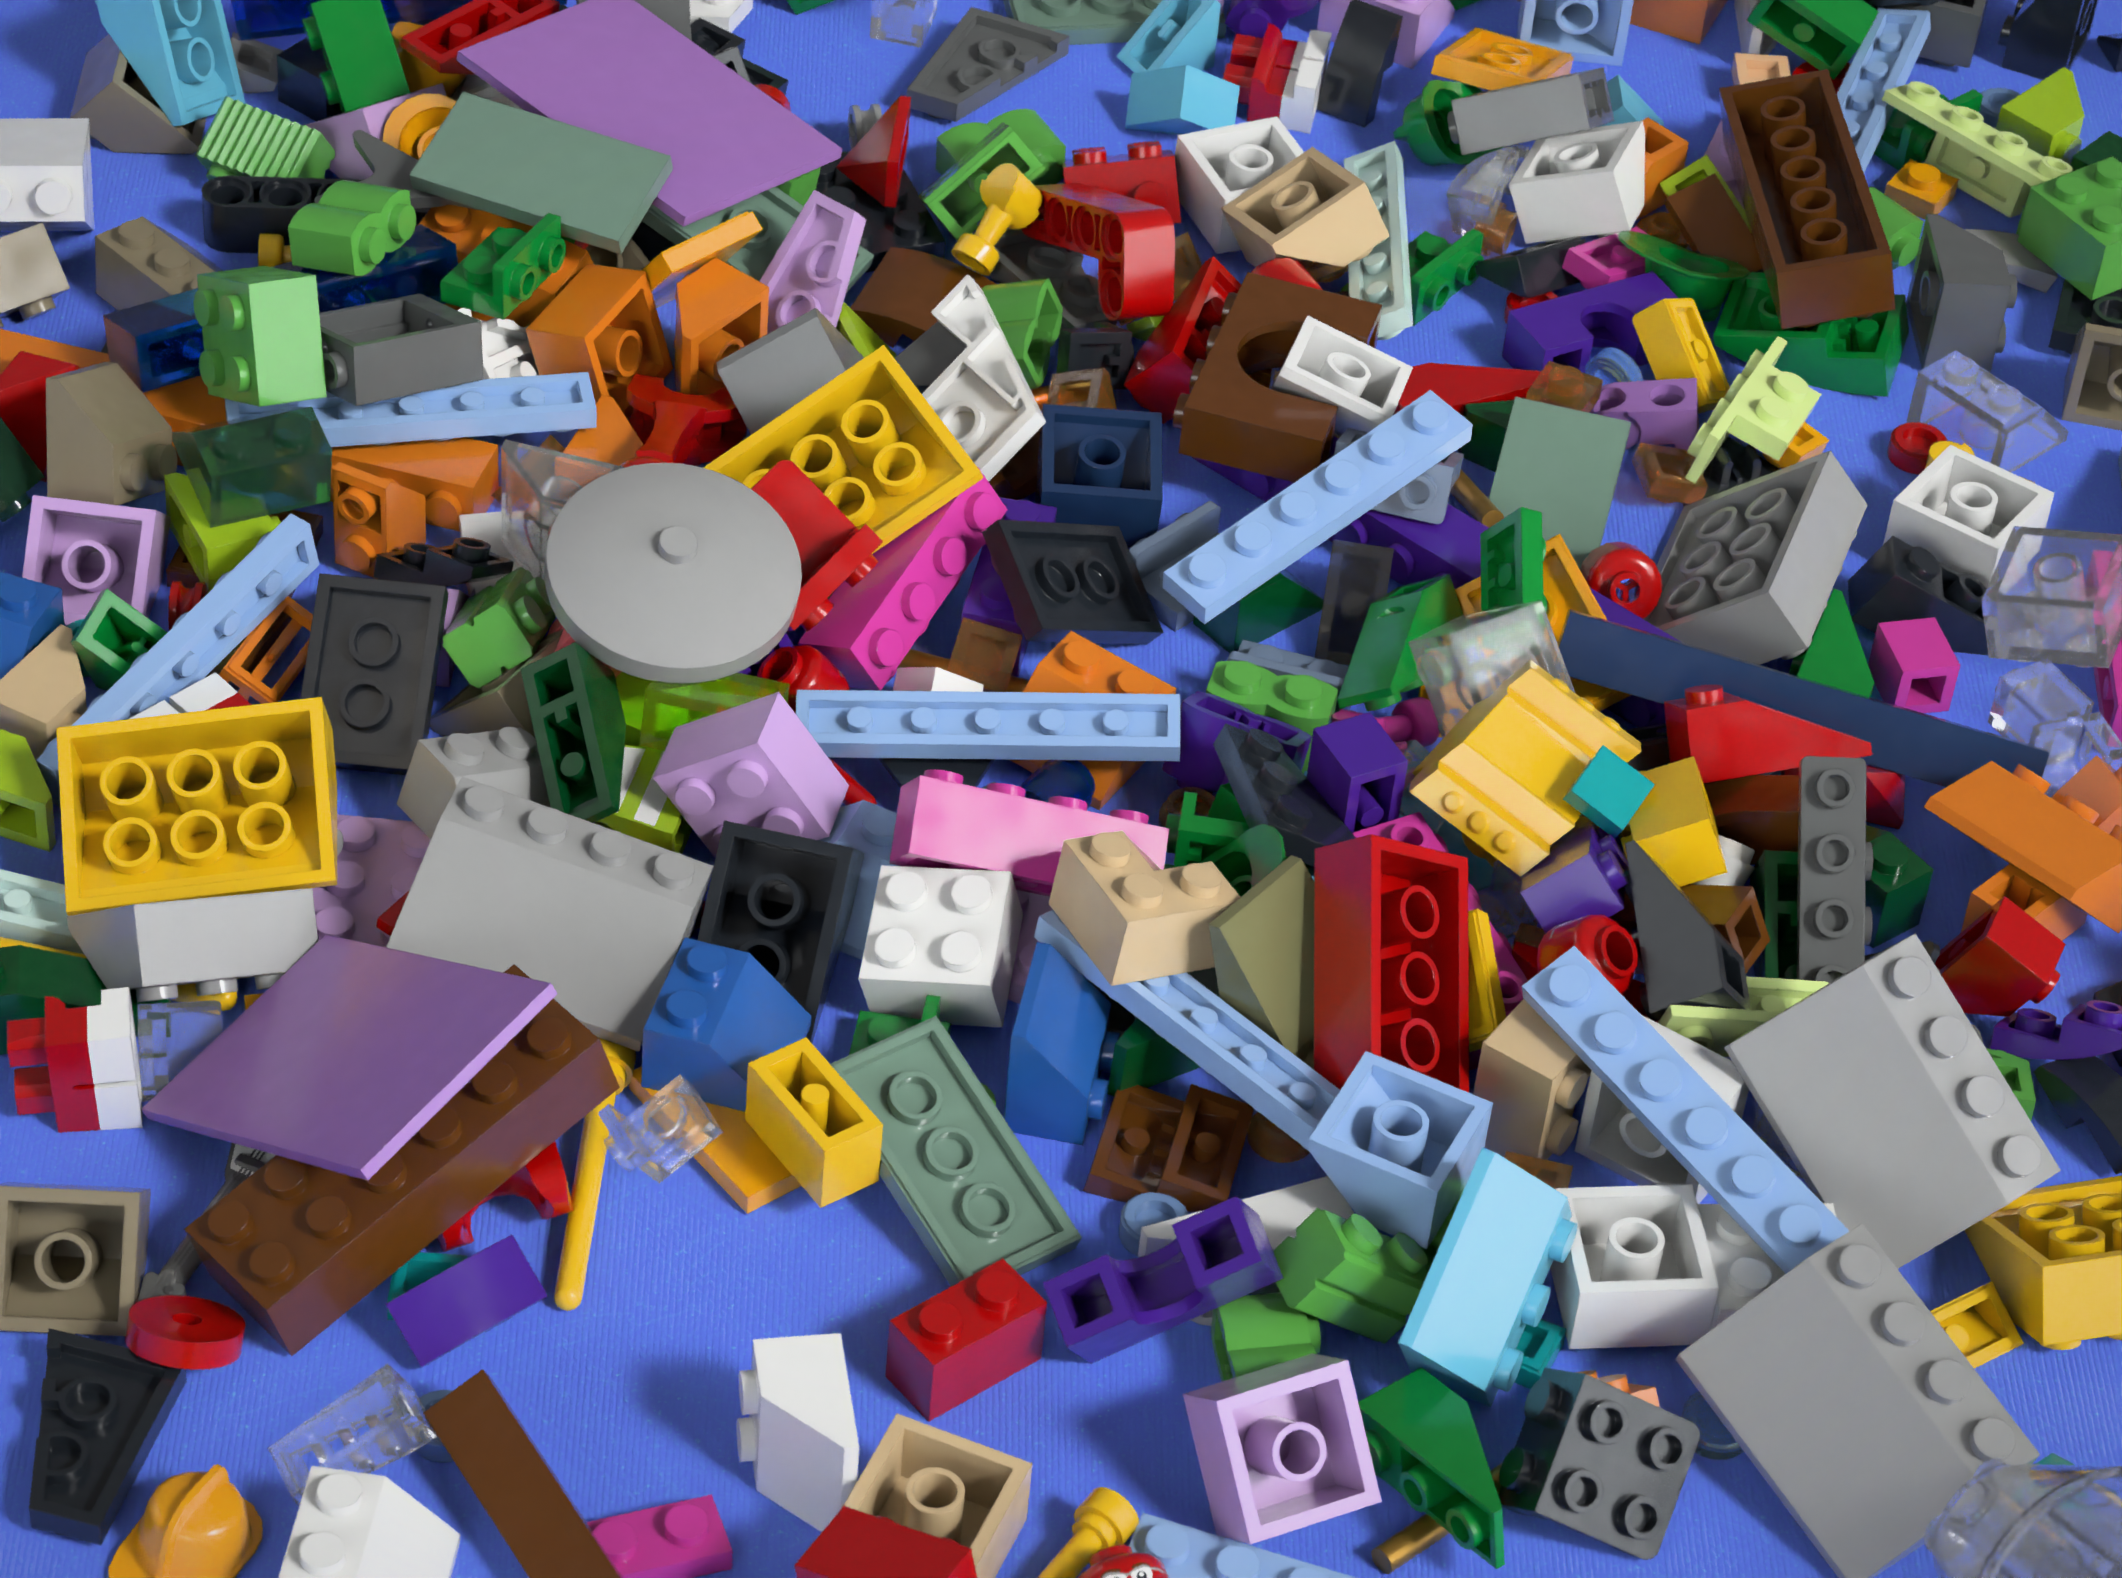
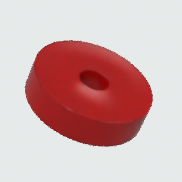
(185, 1332)

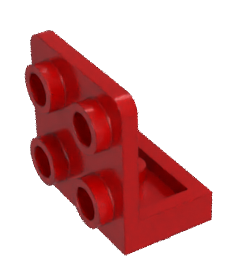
(1142, 174)
(826, 540)

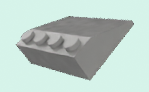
(1759, 561)
(557, 901)
(1893, 1104)
(1852, 1404)

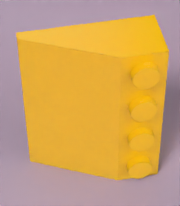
(866, 446)
(198, 805)
(2058, 1260)

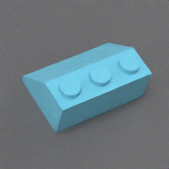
(1488, 1279)

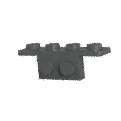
(1832, 868)

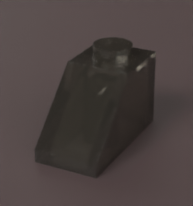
(1354, 580)

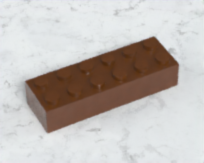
(1806, 200)
(313, 1242)

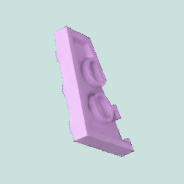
(814, 262)

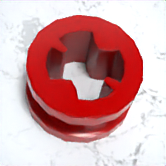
(183, 599)

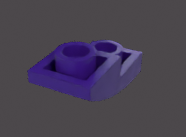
(2084, 1032)
(466, 1300)

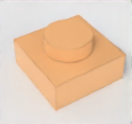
(1757, 67)

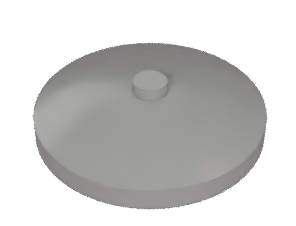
(672, 572)

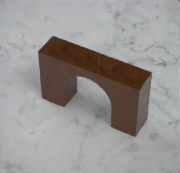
(1243, 422)
(1760, 815)

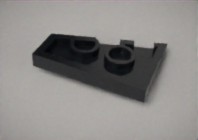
(94, 1432)

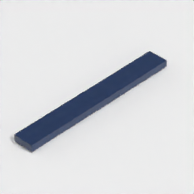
(1899, 736)

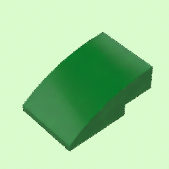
(1832, 355)

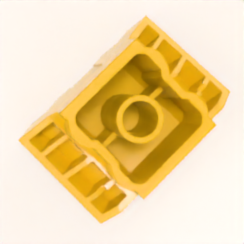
(1511, 765)

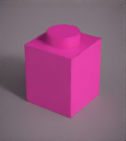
(1914, 665)

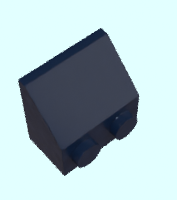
(1102, 468)

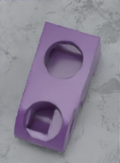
(1657, 410)

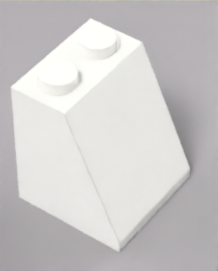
(46, 174)

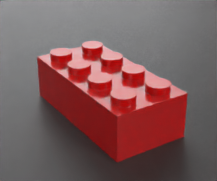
(1391, 959)

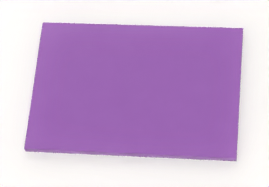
(649, 85)
(349, 1054)

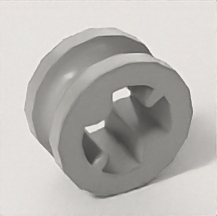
(861, 121)

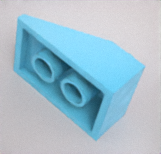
(177, 52)

